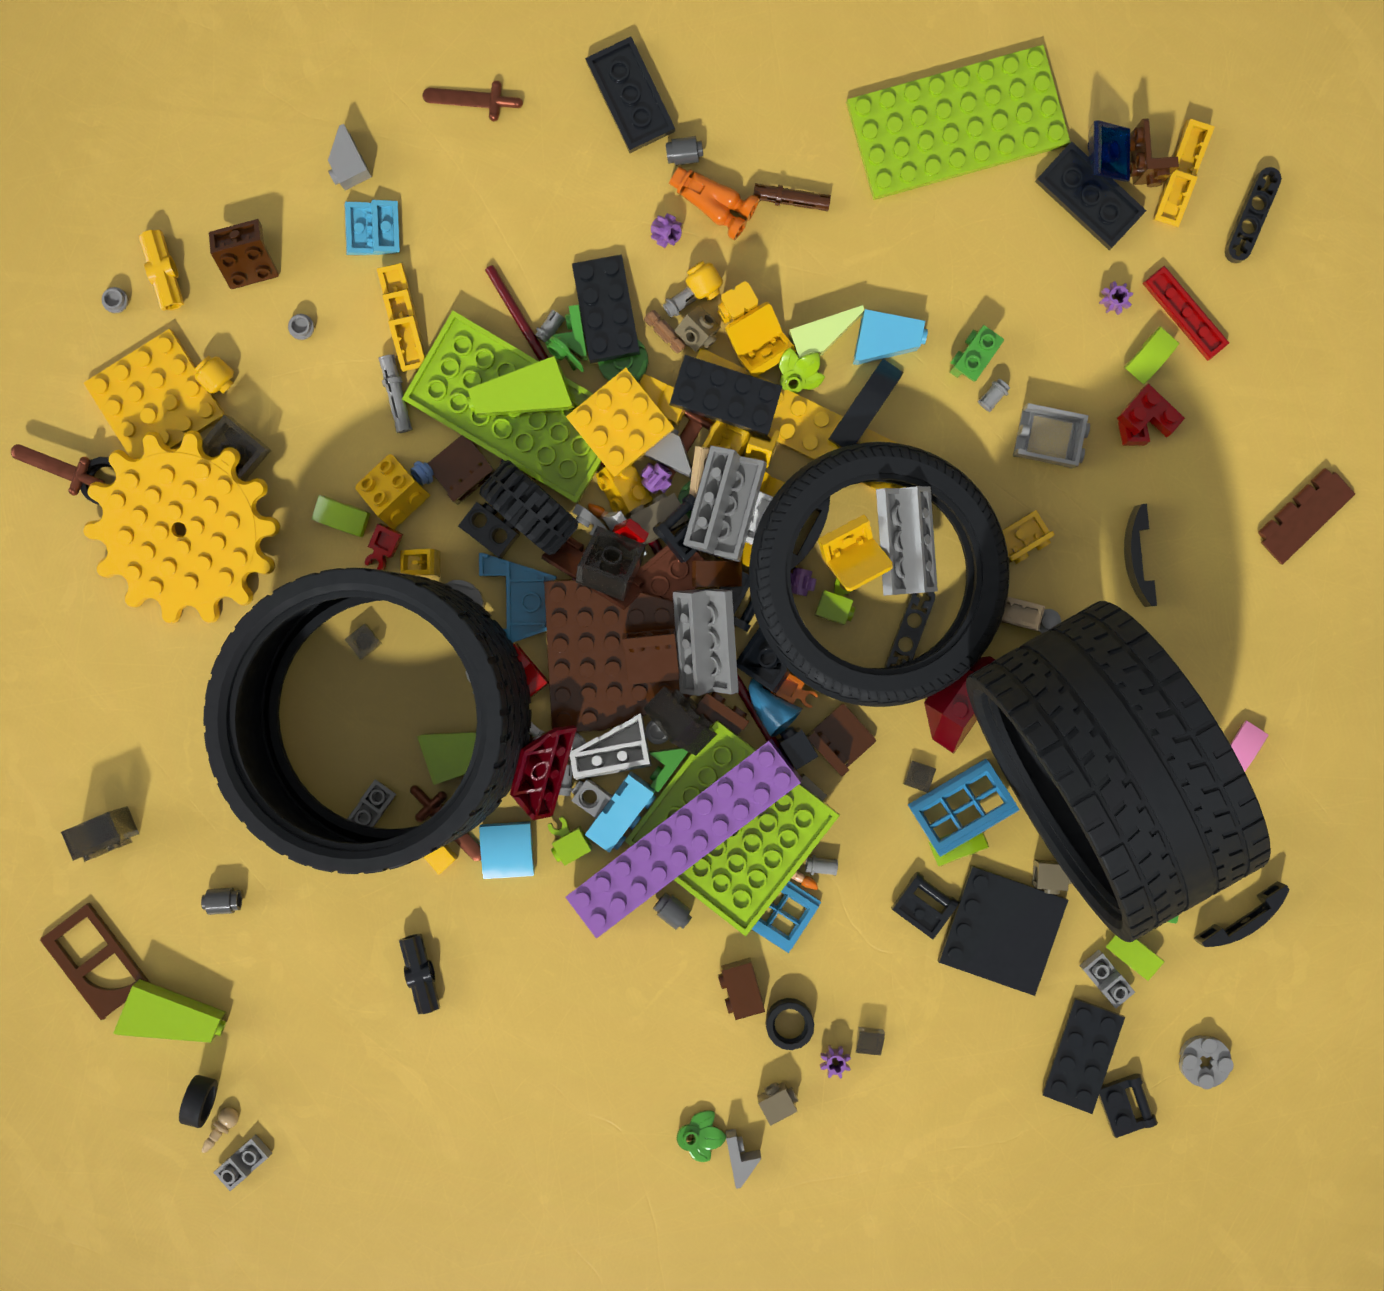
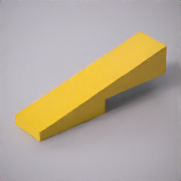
(1182, 181)

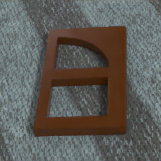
(100, 999)

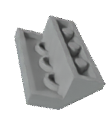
(725, 503)
(907, 539)
(705, 641)

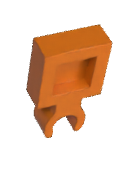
(793, 689)

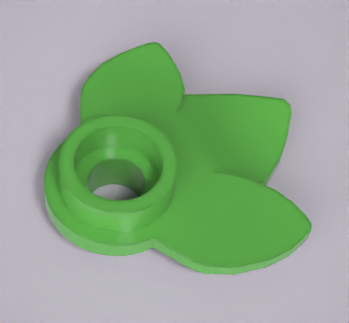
(560, 349)
(705, 1136)

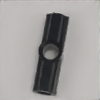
(419, 974)

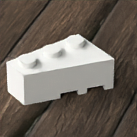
(613, 752)

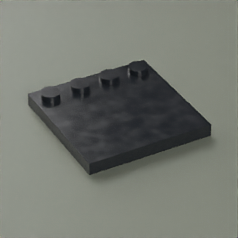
(1002, 930)

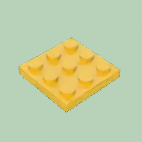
(620, 422)

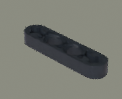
(1250, 214)
(905, 630)

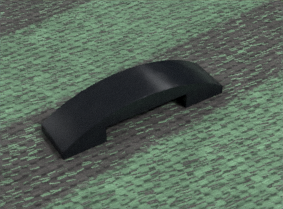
(866, 405)
(814, 533)
(1143, 589)
(1271, 901)

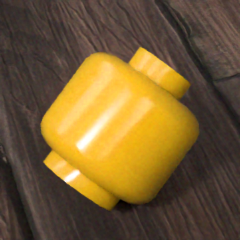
(704, 280)
(214, 375)

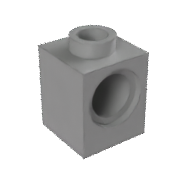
(592, 808)

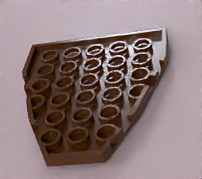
(588, 655)

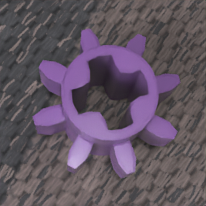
(666, 230)
(1117, 291)
(656, 477)
(802, 581)
(834, 1053)

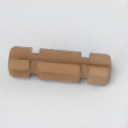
(665, 331)

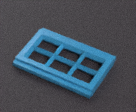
(975, 827)
(776, 936)

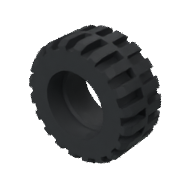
(528, 507)

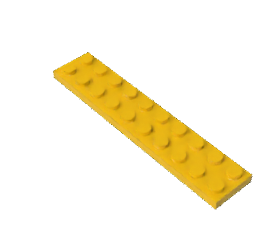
(803, 423)

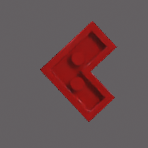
(1152, 408)

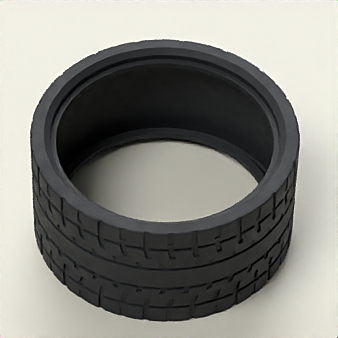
(247, 739)
(1120, 769)

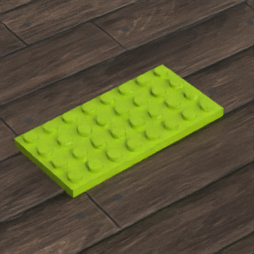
(958, 122)
(536, 442)

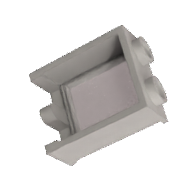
(1051, 435)

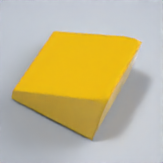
(441, 858)

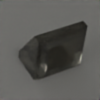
(870, 1041)

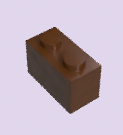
(742, 989)

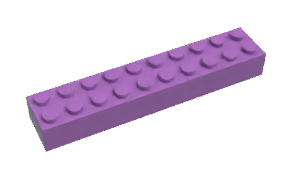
(684, 838)

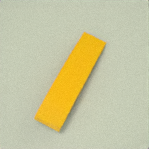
(401, 316)

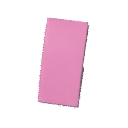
(1248, 743)

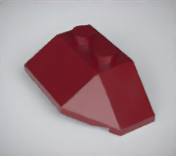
(951, 712)
(542, 771)

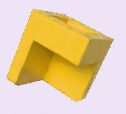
(761, 448)

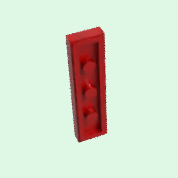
(1186, 313)

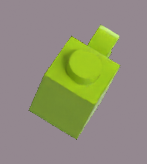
(835, 606)
(570, 843)

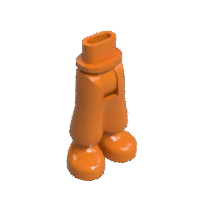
(715, 200)

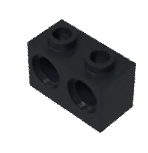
(486, 534)
(797, 747)

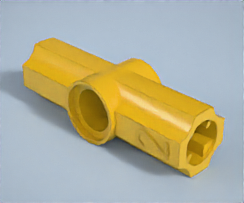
(161, 270)

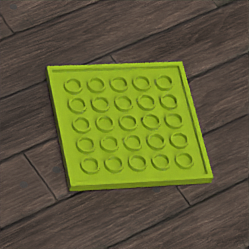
(759, 859)

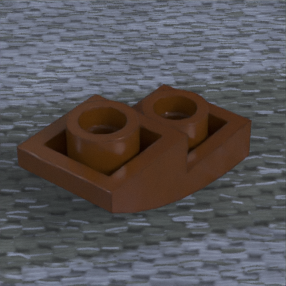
(716, 573)

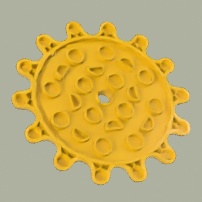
(218, 518)

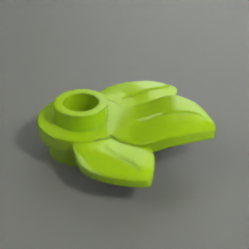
(801, 369)

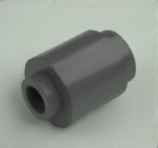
(684, 150)
(221, 901)
(672, 911)

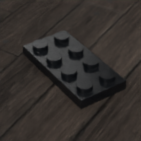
(630, 94)
(1089, 198)
(605, 309)
(725, 395)
(1083, 1055)

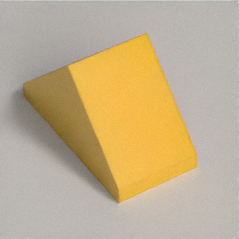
(420, 562)

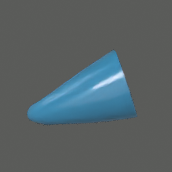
(772, 711)

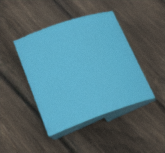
(372, 227)
(506, 850)

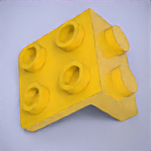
(758, 339)
(391, 491)
(854, 554)

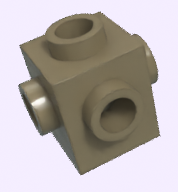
(698, 329)

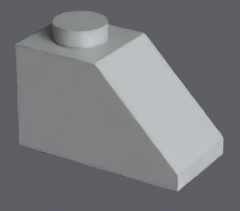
(346, 161)
(672, 454)

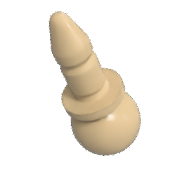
(226, 1119)

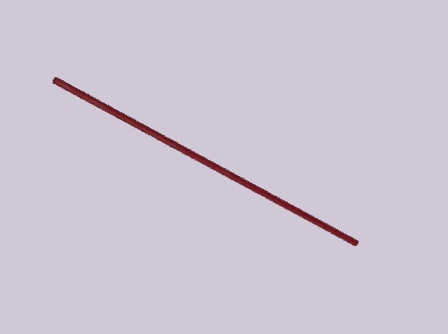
(655, 545)

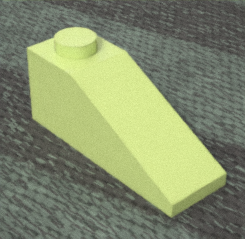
(823, 333)

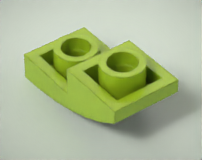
(1152, 355)
(340, 516)
(970, 847)
(1136, 956)

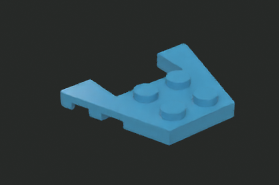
(523, 595)

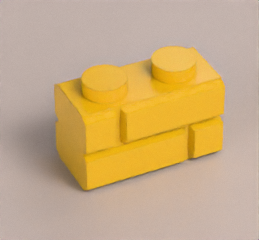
(737, 302)

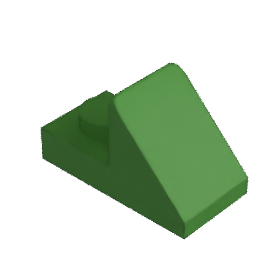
(575, 338)
(671, 759)

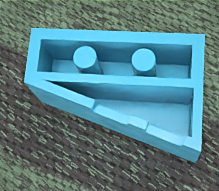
(621, 812)

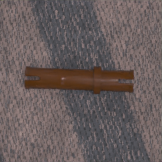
(792, 197)

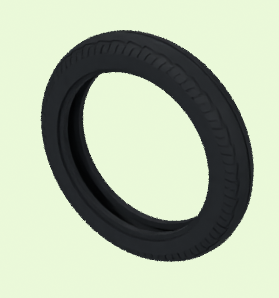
(984, 560)

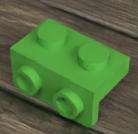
(979, 352)

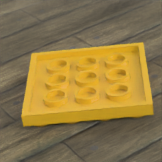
(154, 392)

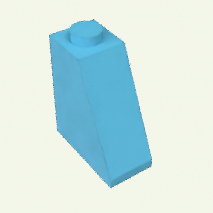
(887, 336)

